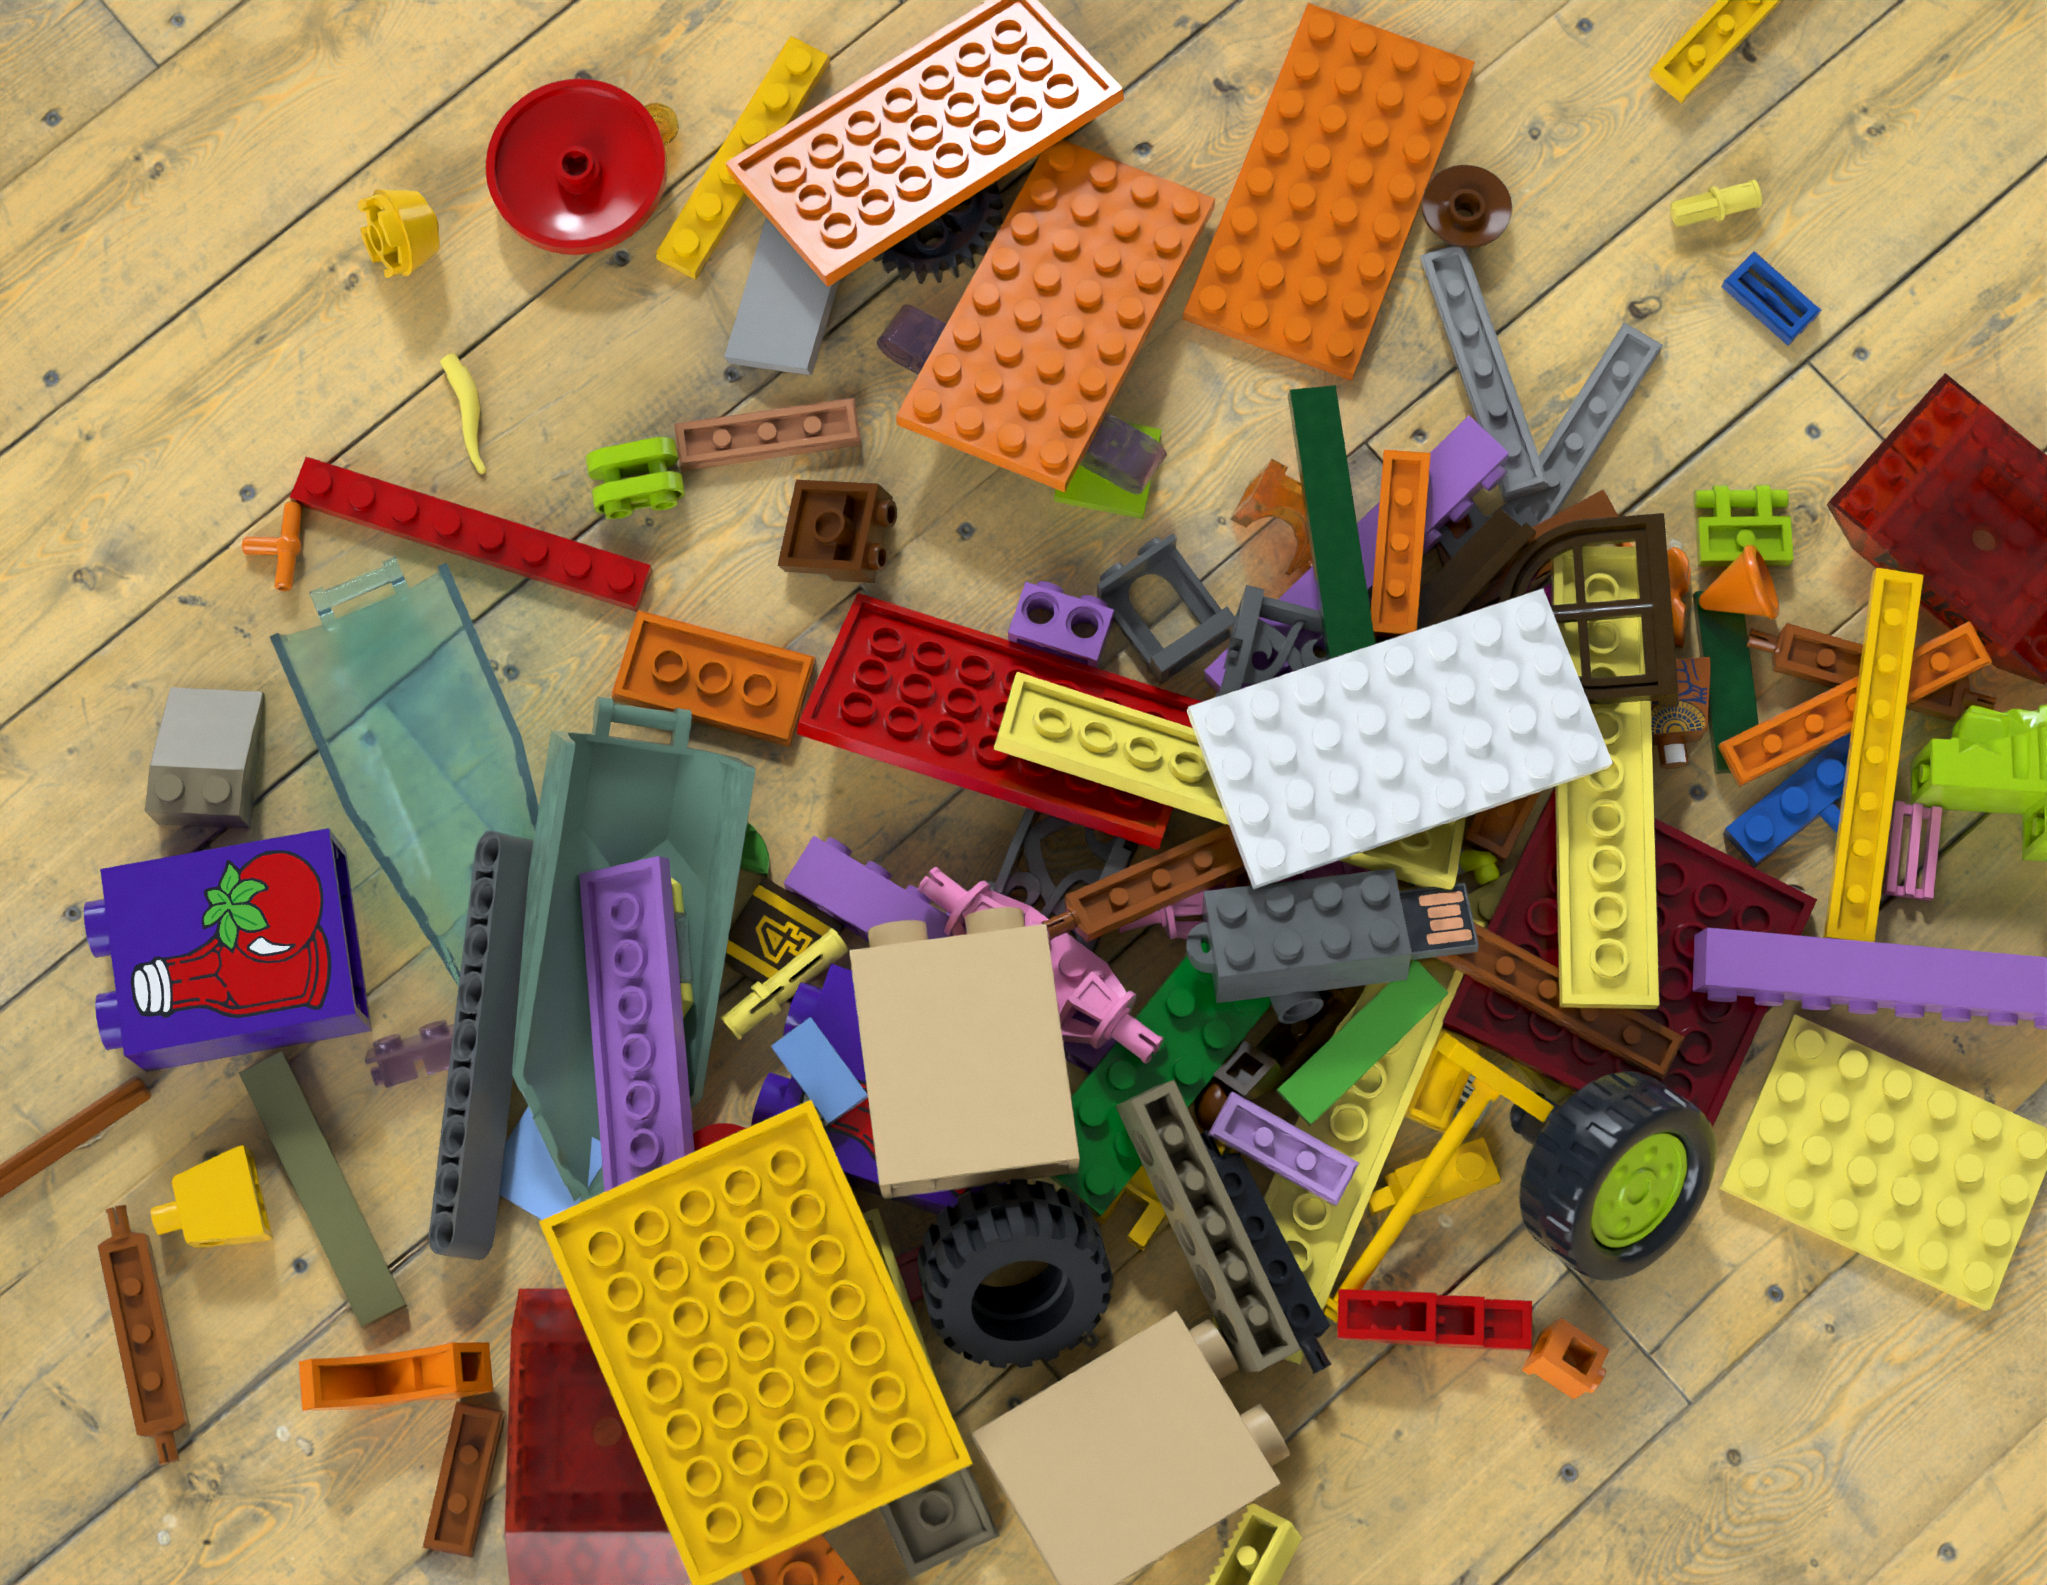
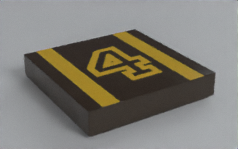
(773, 932)

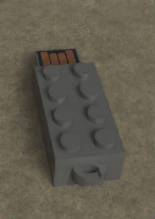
(1325, 933)

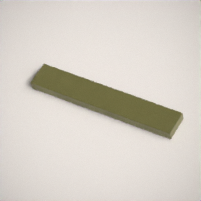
(323, 1190)

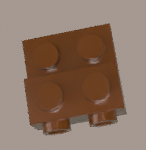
(837, 530)

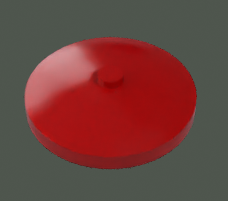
(576, 166)

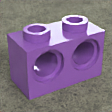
(1057, 634)

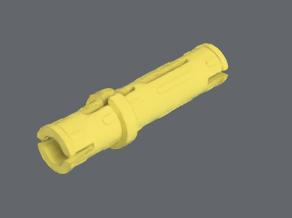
(739, 1018)

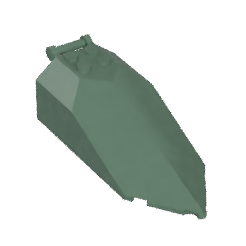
(598, 809)

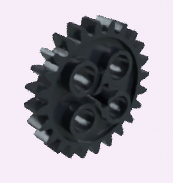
(975, 226)

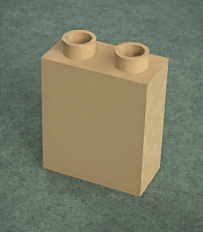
(963, 1055)
(1132, 1454)

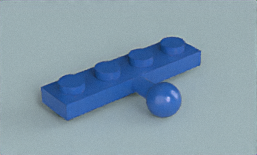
(1793, 805)

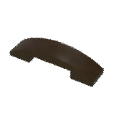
(1286, 1047)

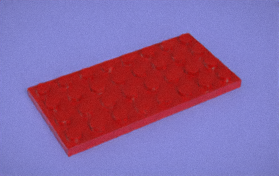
(935, 701)

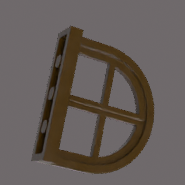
(1653, 605)

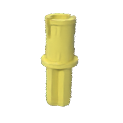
(1716, 203)

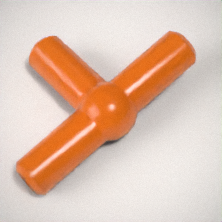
(285, 546)

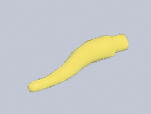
(468, 395)

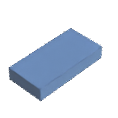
(819, 1071)

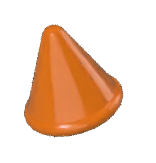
(1743, 588)

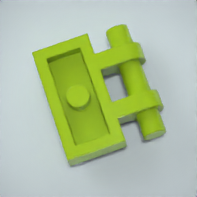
(1724, 537)

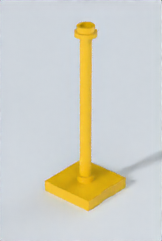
(1487, 1086)

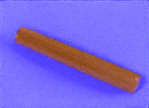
(72, 1133)

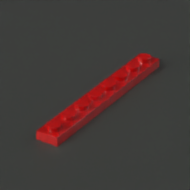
(471, 534)

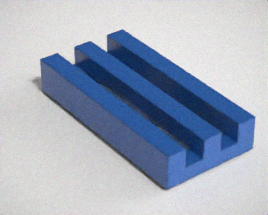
(1759, 309)

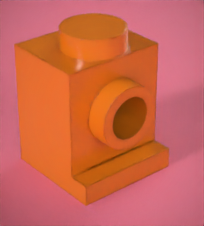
(1567, 1359)

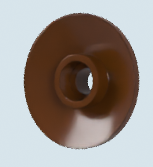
(1470, 190)

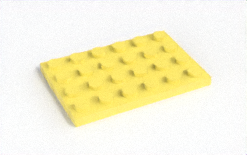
(1889, 1162)

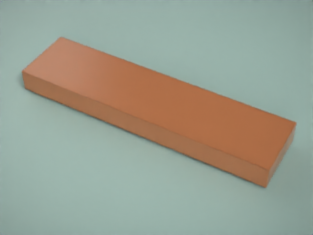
(767, 434)

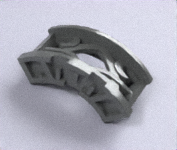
(1255, 635)
(1037, 883)

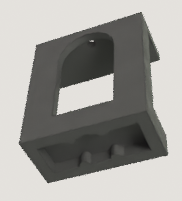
(1165, 561)

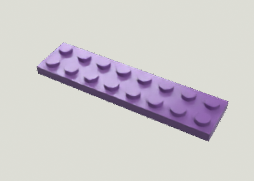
(636, 1018)

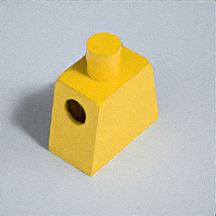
(217, 1203)

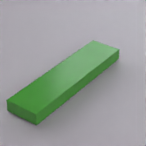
(1361, 1043)

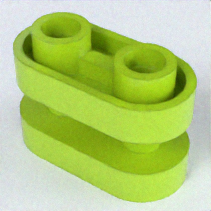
(620, 496)

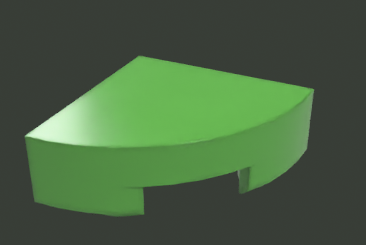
(755, 853)

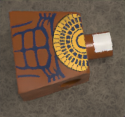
(1689, 721)

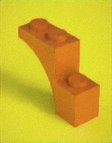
(396, 1377)

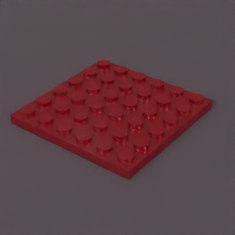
(1694, 892)

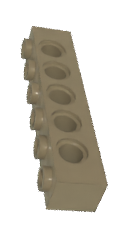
(1208, 1227)

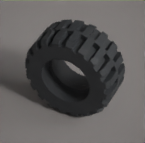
(1023, 1319)

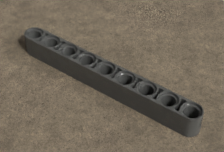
(481, 1051)

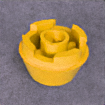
(399, 230)

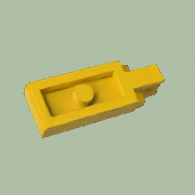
(1466, 1173)

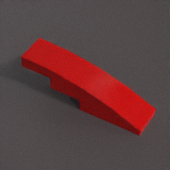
(1434, 1320)

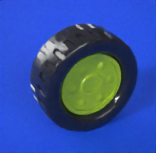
(1614, 1173)

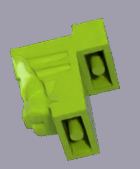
(1992, 767)

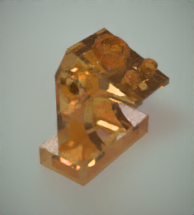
(1278, 496)

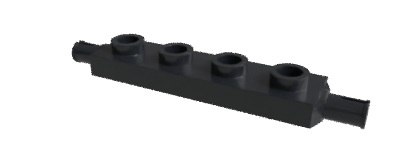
(1274, 1254)

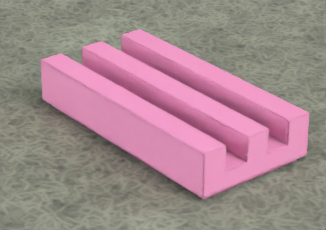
(1917, 813)

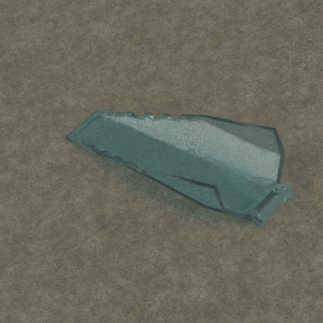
(413, 738)

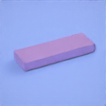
(1283, 1148)

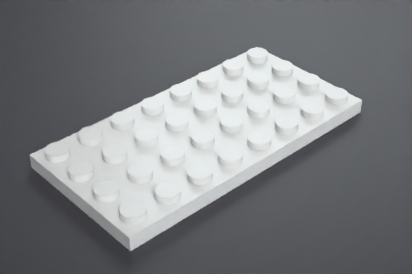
(1398, 738)

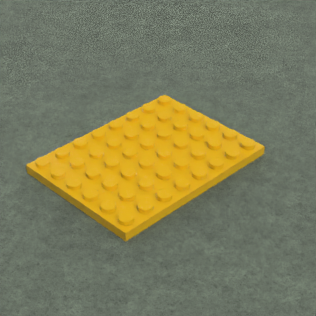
(754, 1345)

